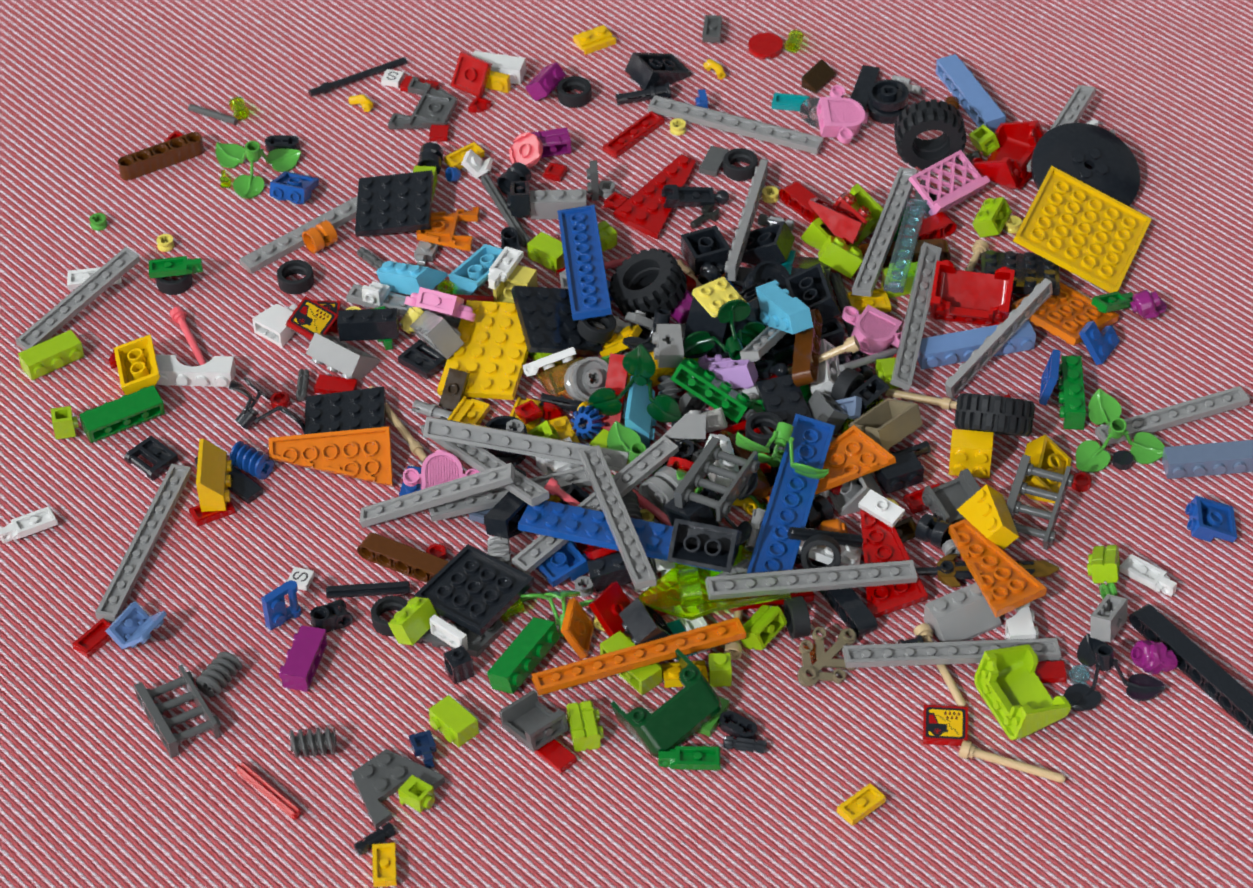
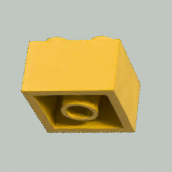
(971, 451)

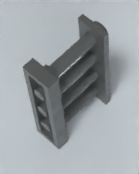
(703, 466)
(1020, 488)
(164, 725)

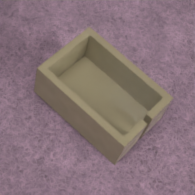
(889, 421)

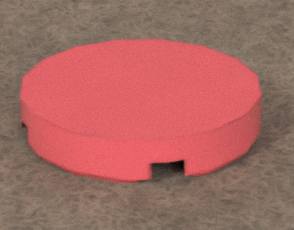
(526, 149)

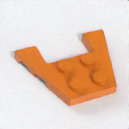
(444, 228)

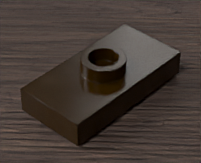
(453, 388)

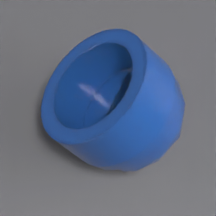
(452, 174)

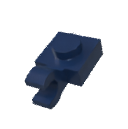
(424, 745)

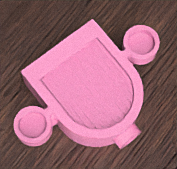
(840, 115)
(441, 303)
(873, 329)
(435, 470)

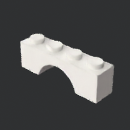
(215, 373)
(1021, 624)

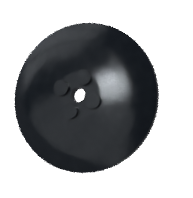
(1076, 144)

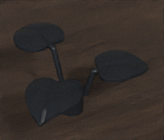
(661, 316)
(249, 414)
(745, 527)
(1098, 653)

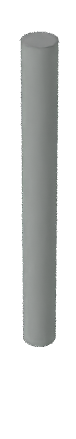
(868, 359)

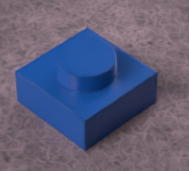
(701, 100)

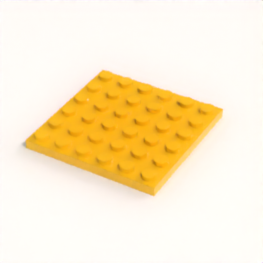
(1082, 230)

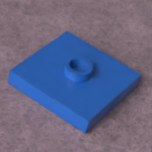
(1049, 377)

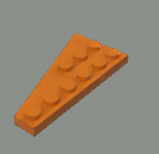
(349, 453)
(849, 458)
(998, 576)

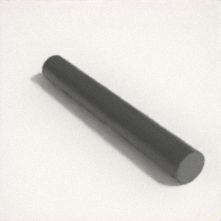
(213, 114)

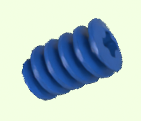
(251, 460)

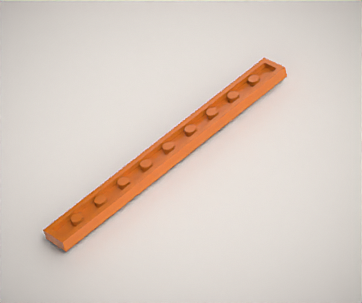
(638, 656)

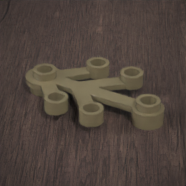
(824, 659)

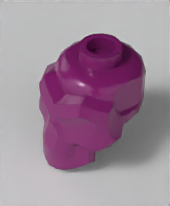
(1147, 304)
(681, 312)
(1153, 657)

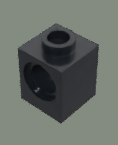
(458, 664)

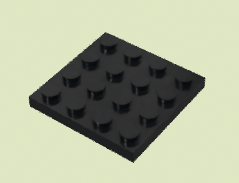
(394, 203)
(1028, 268)
(548, 321)
(345, 410)
(475, 589)

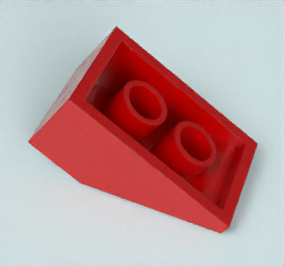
(839, 221)

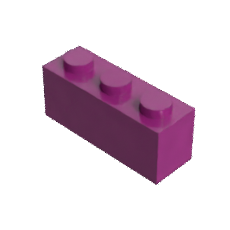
(303, 658)

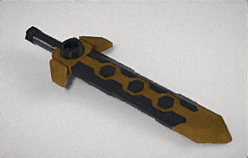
(949, 571)

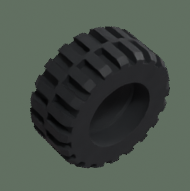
(925, 117)
(645, 268)
(994, 414)

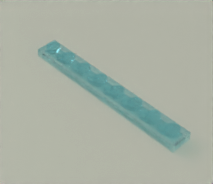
(905, 245)

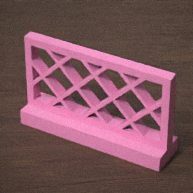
(956, 193)

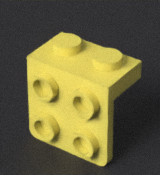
(715, 294)

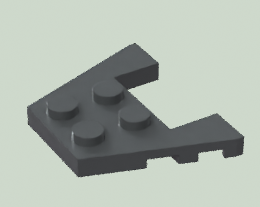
(433, 108)
(476, 643)
(383, 777)

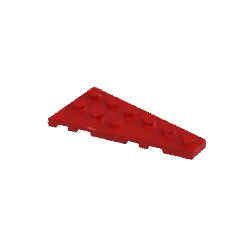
(645, 208)
(884, 545)

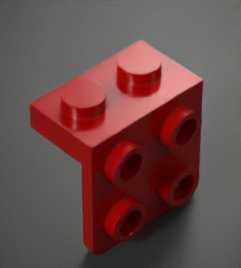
(849, 203)

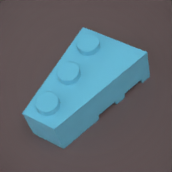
(781, 310)

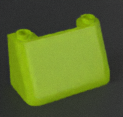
(818, 232)
(1016, 693)

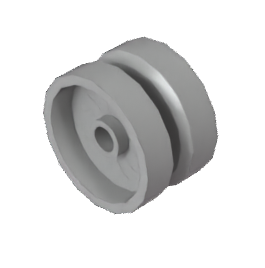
(585, 378)
(660, 487)

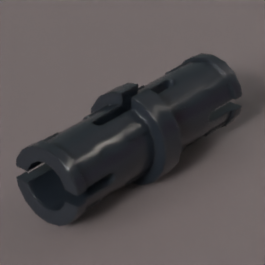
(563, 403)

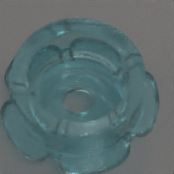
(1079, 674)

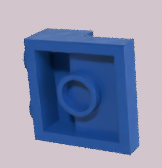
(293, 187)
(1211, 520)
(564, 564)

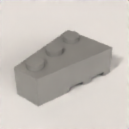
(437, 333)

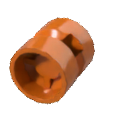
(320, 236)

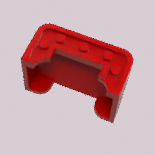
(1009, 162)
(971, 295)

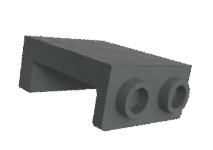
(948, 497)
(532, 721)

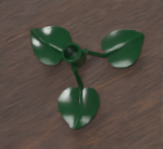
(731, 311)
(642, 366)

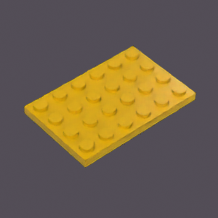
(490, 352)

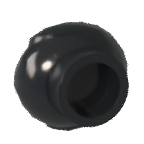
(710, 272)

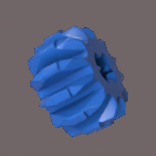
(589, 415)

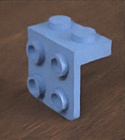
(134, 626)

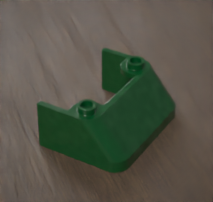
(677, 717)

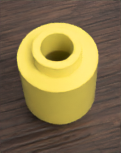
(409, 318)

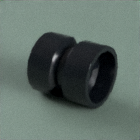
(431, 155)
(515, 172)
(820, 511)
(932, 530)

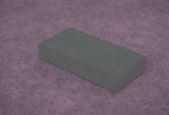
(713, 161)

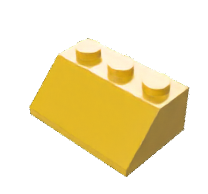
(137, 364)
(1047, 456)
(213, 477)

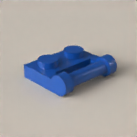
(275, 607)

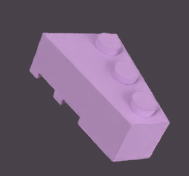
(736, 372)

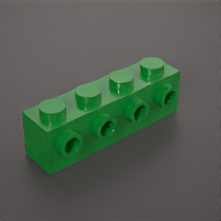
(711, 390)
(1072, 392)
(122, 413)
(523, 655)

